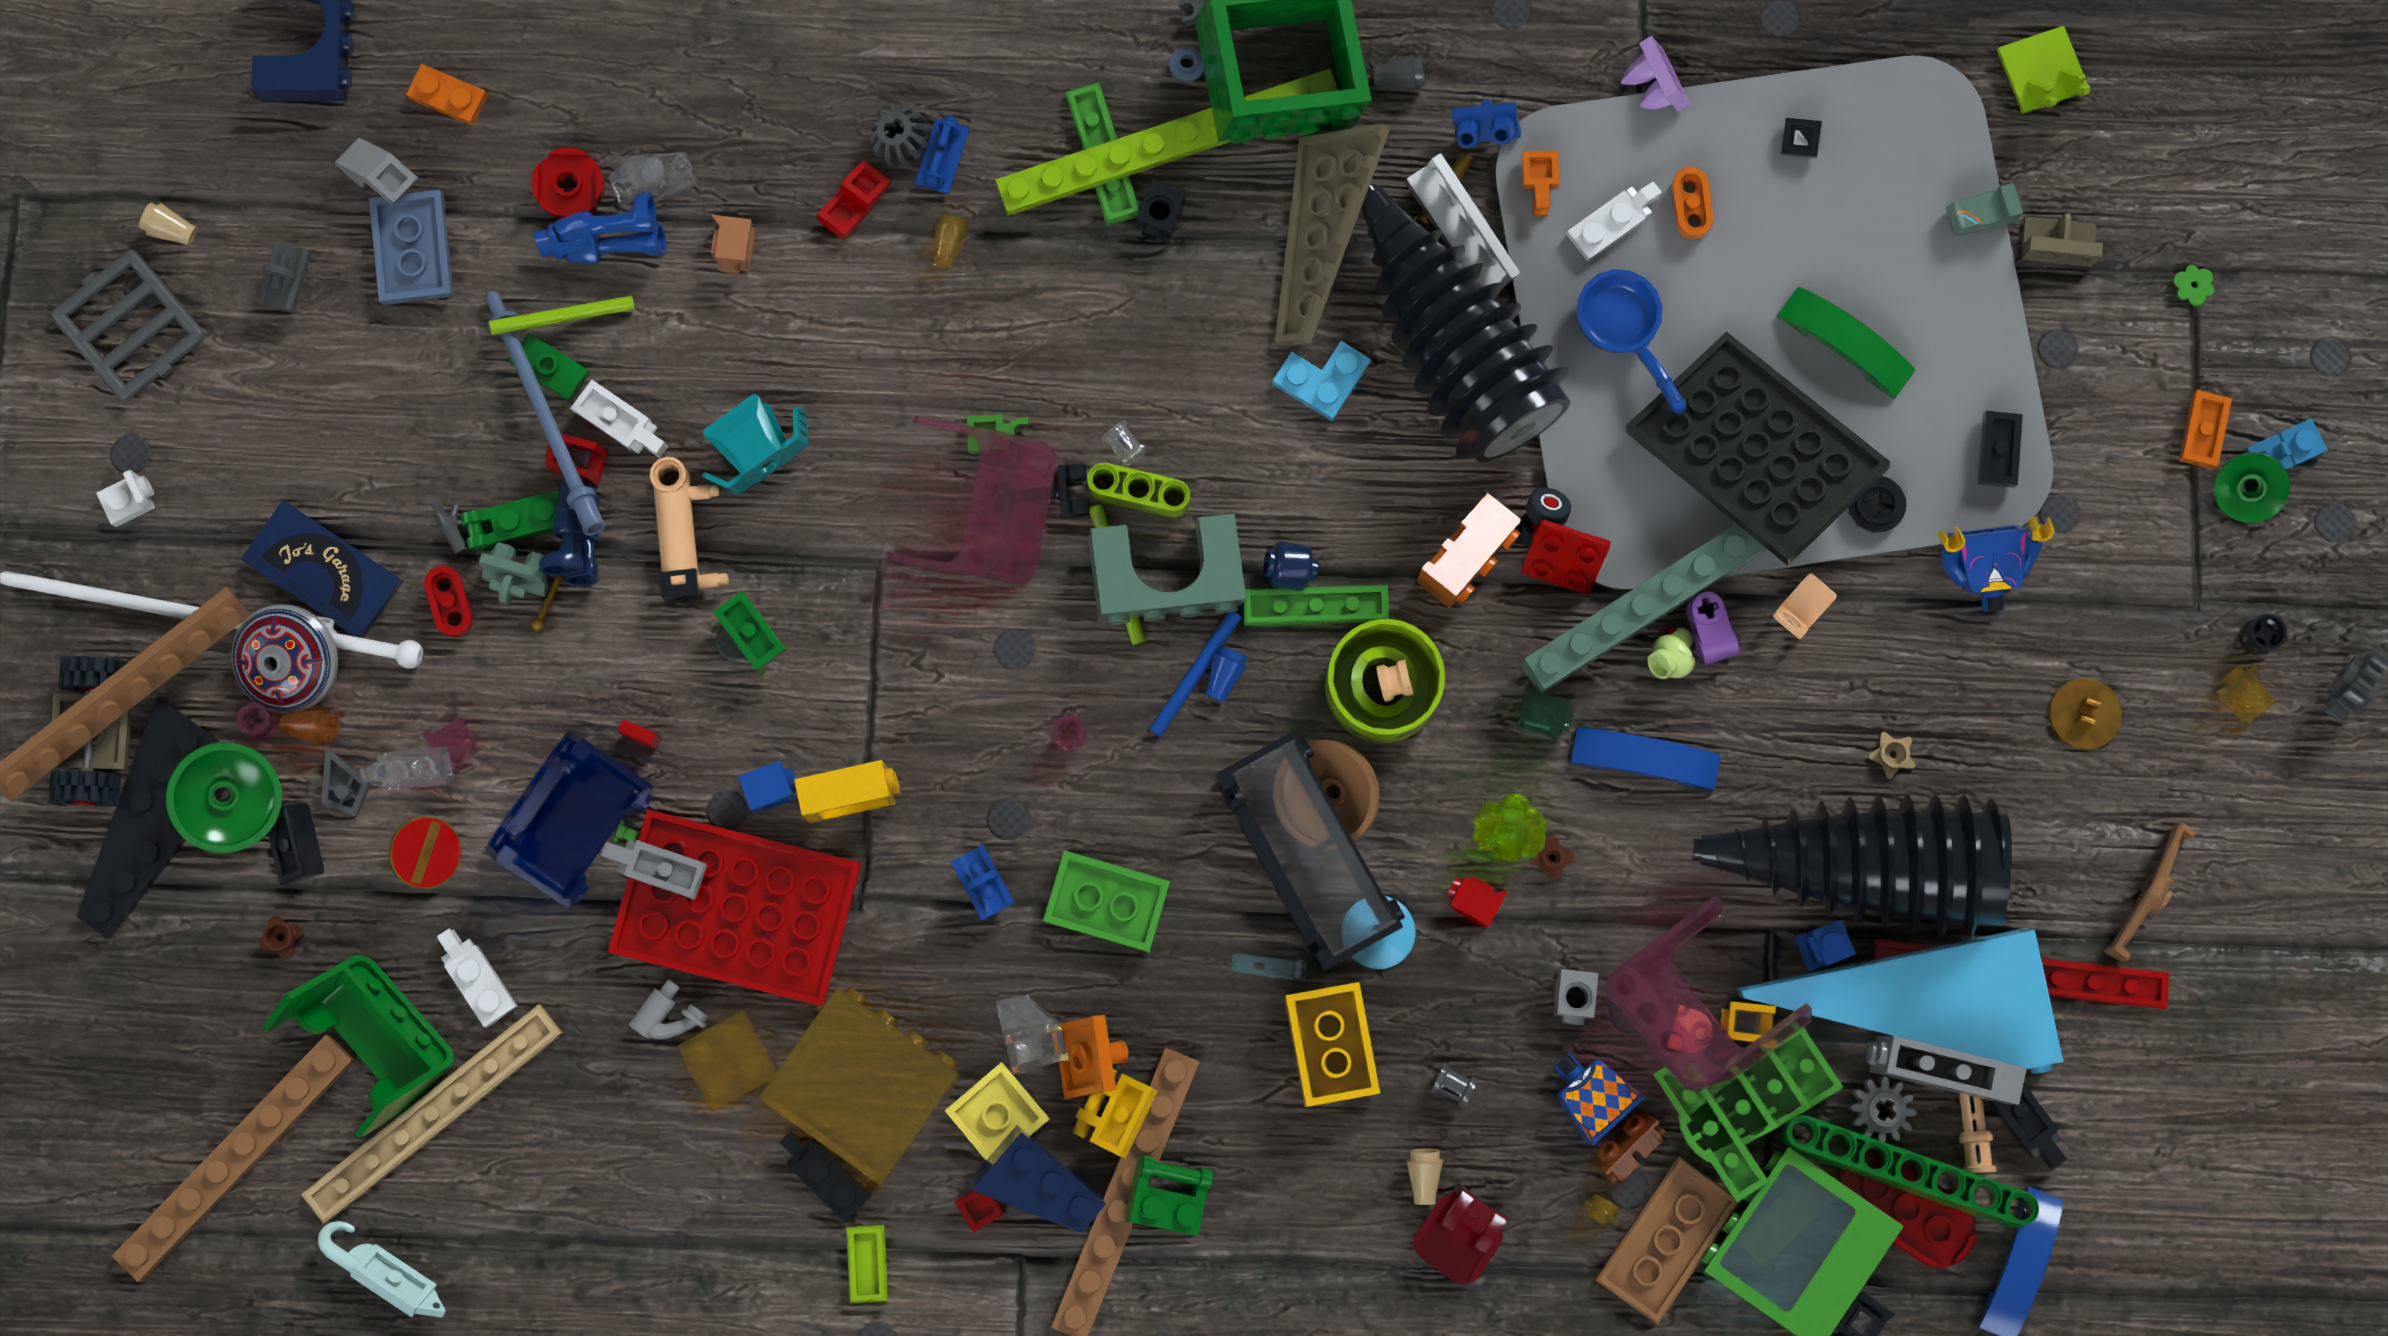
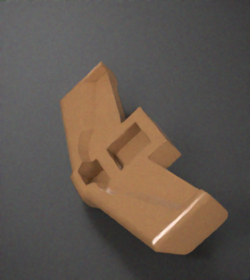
(2154, 894)

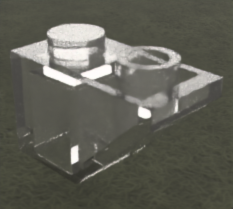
(654, 173)
(1030, 1034)

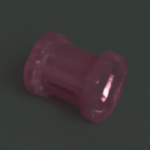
(1067, 722)
(258, 731)

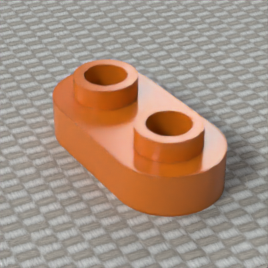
(1692, 205)

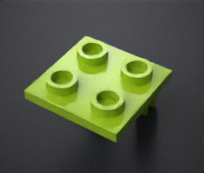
(2043, 70)

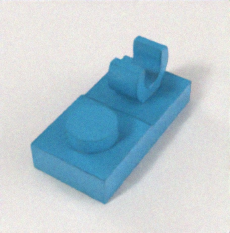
(2292, 445)

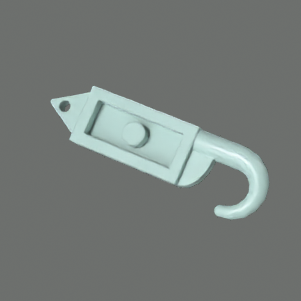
(383, 1274)

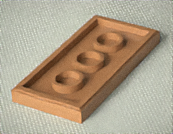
(1667, 1240)

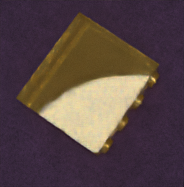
(860, 1084)

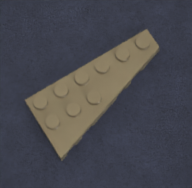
(1326, 201)

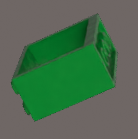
(1274, 117)

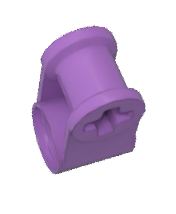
(1712, 633)

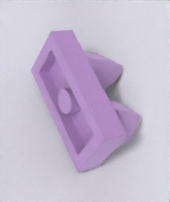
(1653, 65)

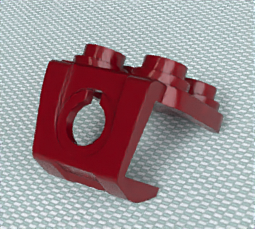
(1460, 1235)

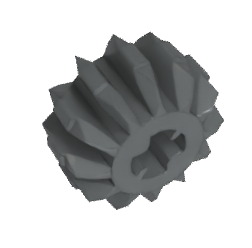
(898, 134)

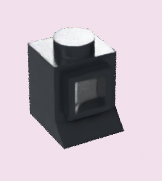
(1864, 1317)

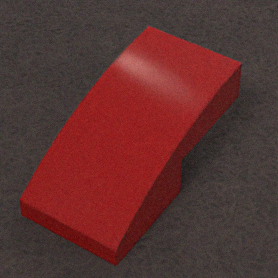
(854, 200)

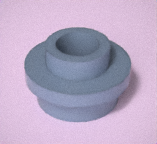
(1186, 74)

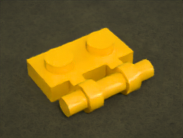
(1121, 1117)

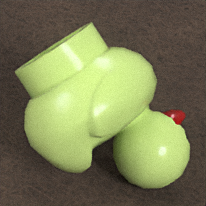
(1672, 654)

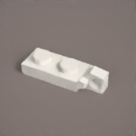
(1613, 221)
(618, 419)
(476, 979)

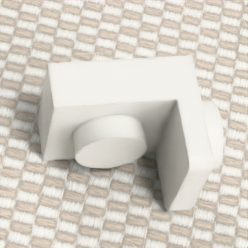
(127, 498)

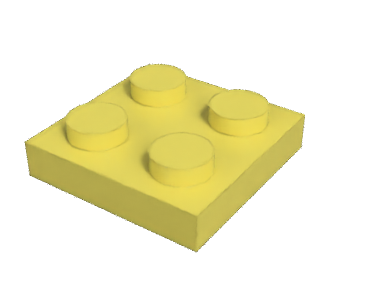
(994, 1109)

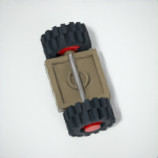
(103, 752)

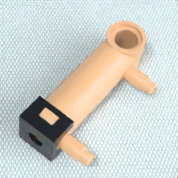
(676, 535)

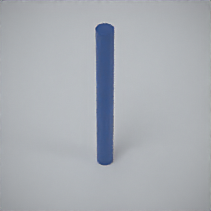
(1194, 673)

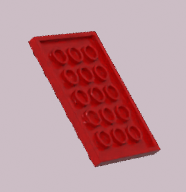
(760, 919)

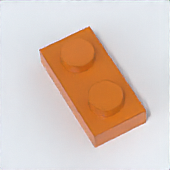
(447, 94)
(2205, 429)

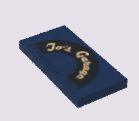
(322, 570)

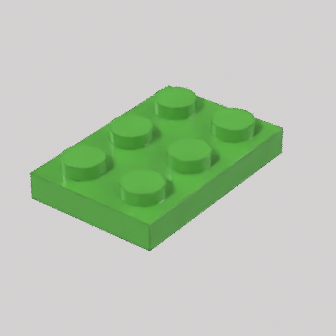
(1106, 901)

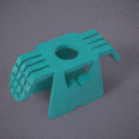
(751, 438)

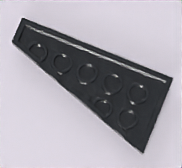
(141, 833)

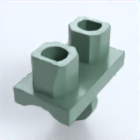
(512, 577)

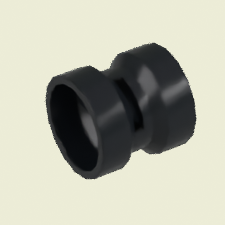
(2269, 630)

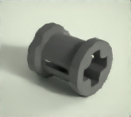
(1453, 1085)

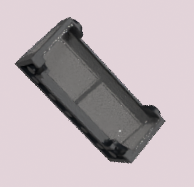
(1308, 852)

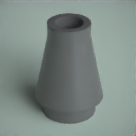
(1401, 73)

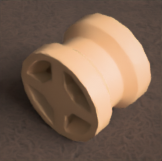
(1395, 680)

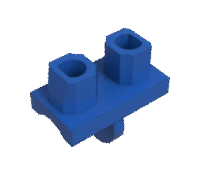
(1486, 123)
(982, 882)

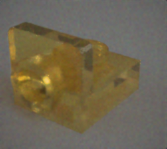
(2245, 694)

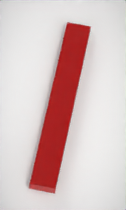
(2078, 979)

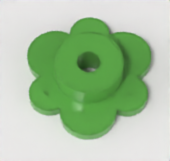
(2200, 279)

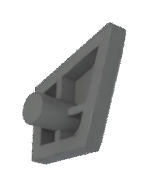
(342, 785)

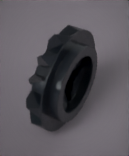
(1886, 519)

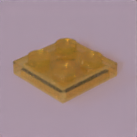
(727, 1061)

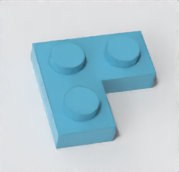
(1325, 388)

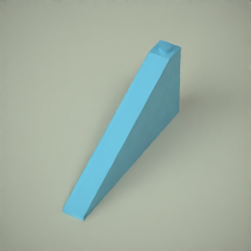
(1960, 996)

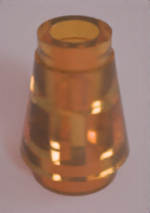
(312, 726)

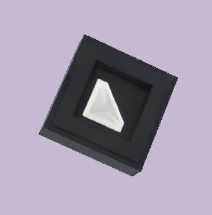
(1801, 137)

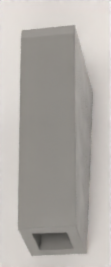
(1946, 1069)

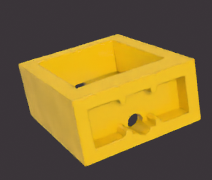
(847, 791)

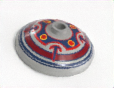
(303, 656)

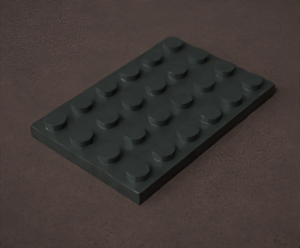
(1758, 448)

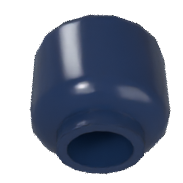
(1290, 566)

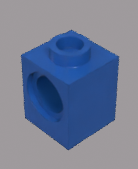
(768, 786)

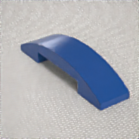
(1645, 757)
(2022, 1268)

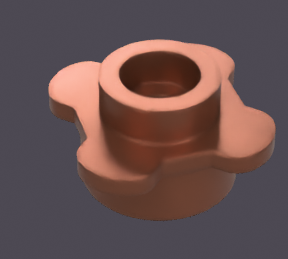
(1554, 868)
(270, 940)

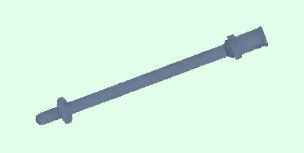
(580, 497)

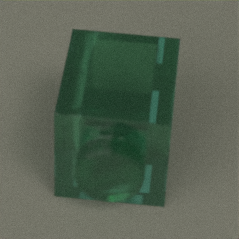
(1544, 714)

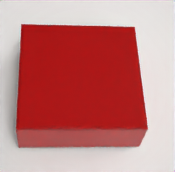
(639, 734)
(979, 1209)

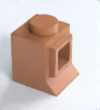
(733, 243)

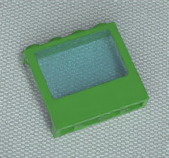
(1801, 1246)

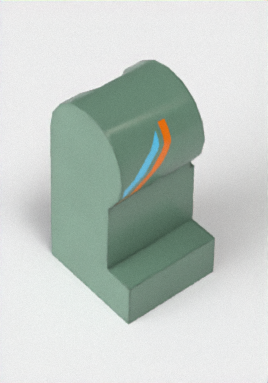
(1985, 211)

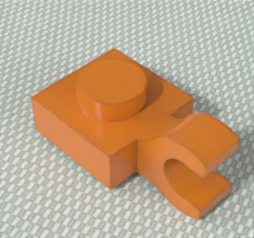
(1540, 174)

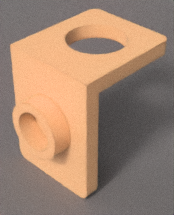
(1804, 605)

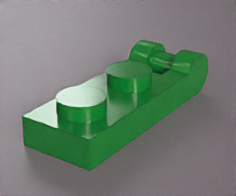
(511, 521)

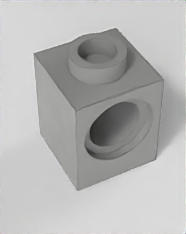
(1584, 981)

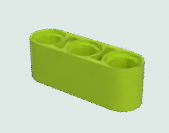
(1125, 477)

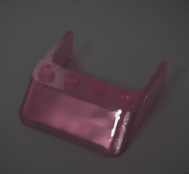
(1005, 506)
(1675, 1019)

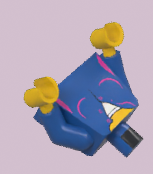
(1993, 558)

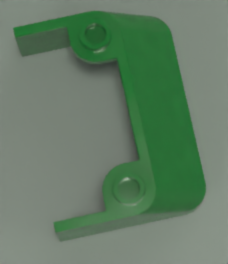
(377, 1026)

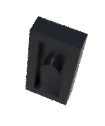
(2000, 449)

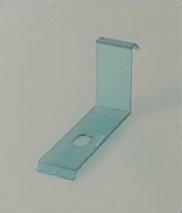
(1273, 967)

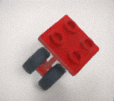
(1556, 551)

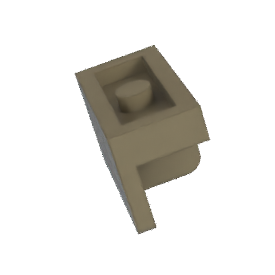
(2060, 241)

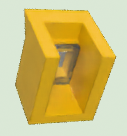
(1747, 1020)

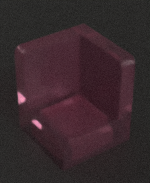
(458, 739)

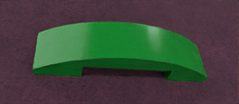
(1849, 339)

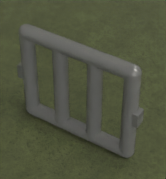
(104, 366)

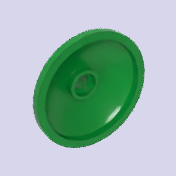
(227, 823)

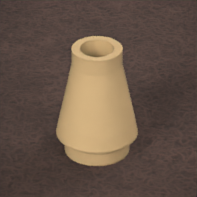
(167, 225)
(1424, 1174)

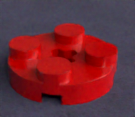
(554, 170)

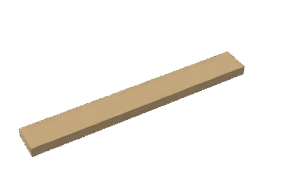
(432, 1114)

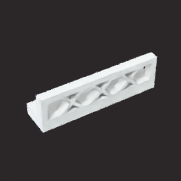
(1460, 221)

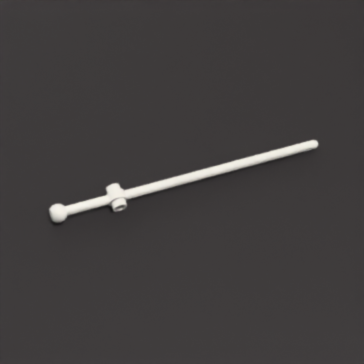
(407, 653)

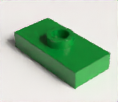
(553, 368)

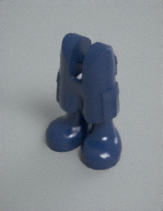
(577, 551)

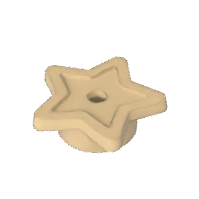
(1902, 750)

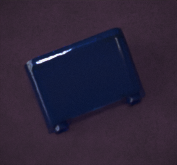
(566, 818)

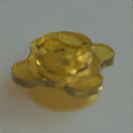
(1601, 1210)

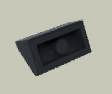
(295, 845)

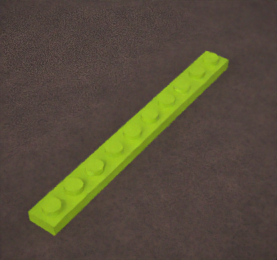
(1132, 153)

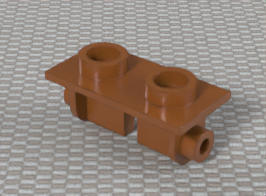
(1639, 1134)

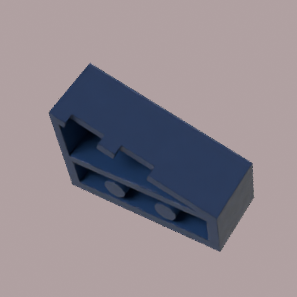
(1036, 1182)

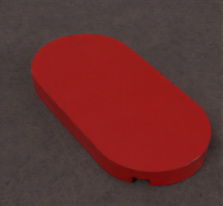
(1931, 1231)

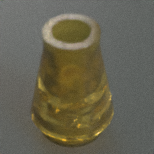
(948, 239)

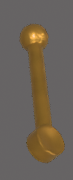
(538, 623)

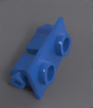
(942, 155)

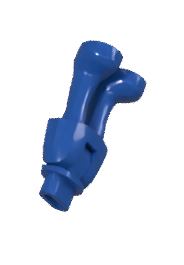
(580, 237)

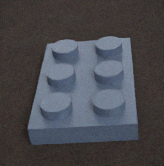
(411, 248)

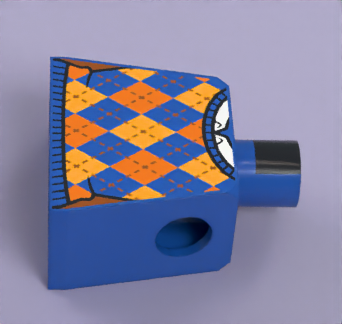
(1594, 1096)

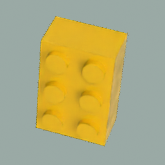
(1332, 1044)

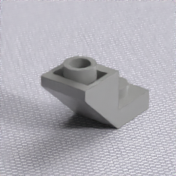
(377, 168)

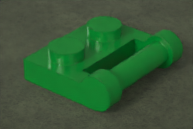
(1167, 1208)

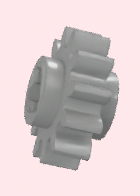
(1895, 1107)

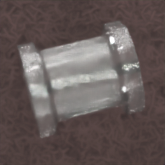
(1121, 432)

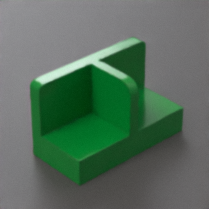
(749, 631)

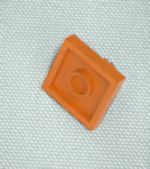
(1090, 1057)

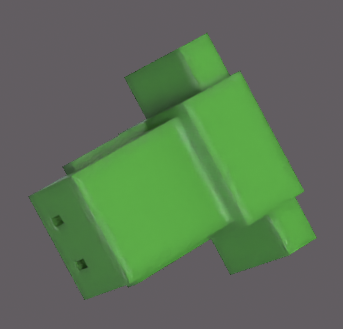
(625, 833)

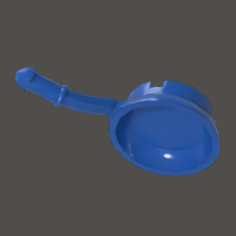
(1622, 315)

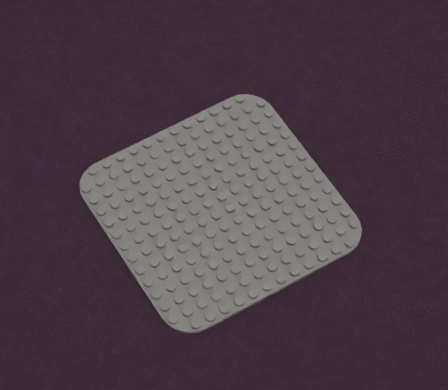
(1850, 226)

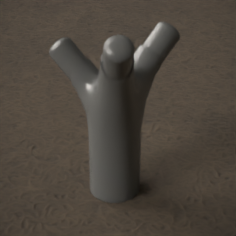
(448, 525)

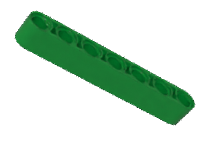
(1927, 1172)

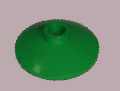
(2256, 503)

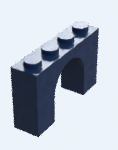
(316, 73)

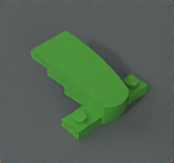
(1760, 1099)

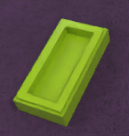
(867, 1263)

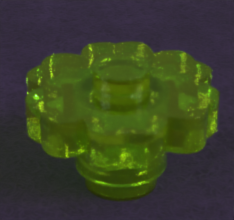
(1510, 828)

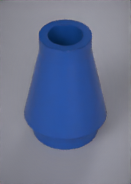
(1225, 672)

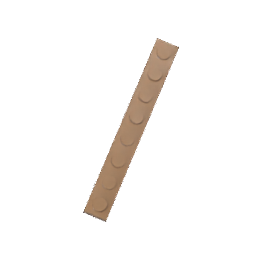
(120, 693)
(233, 1158)
(1109, 1229)

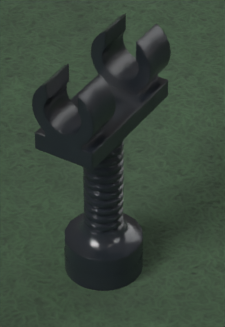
(1074, 507)

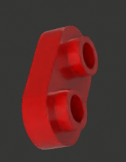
(447, 603)

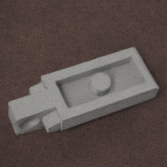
(657, 867)

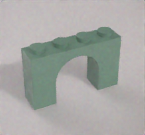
(1124, 595)

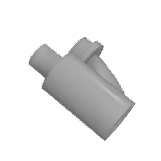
(655, 1009)

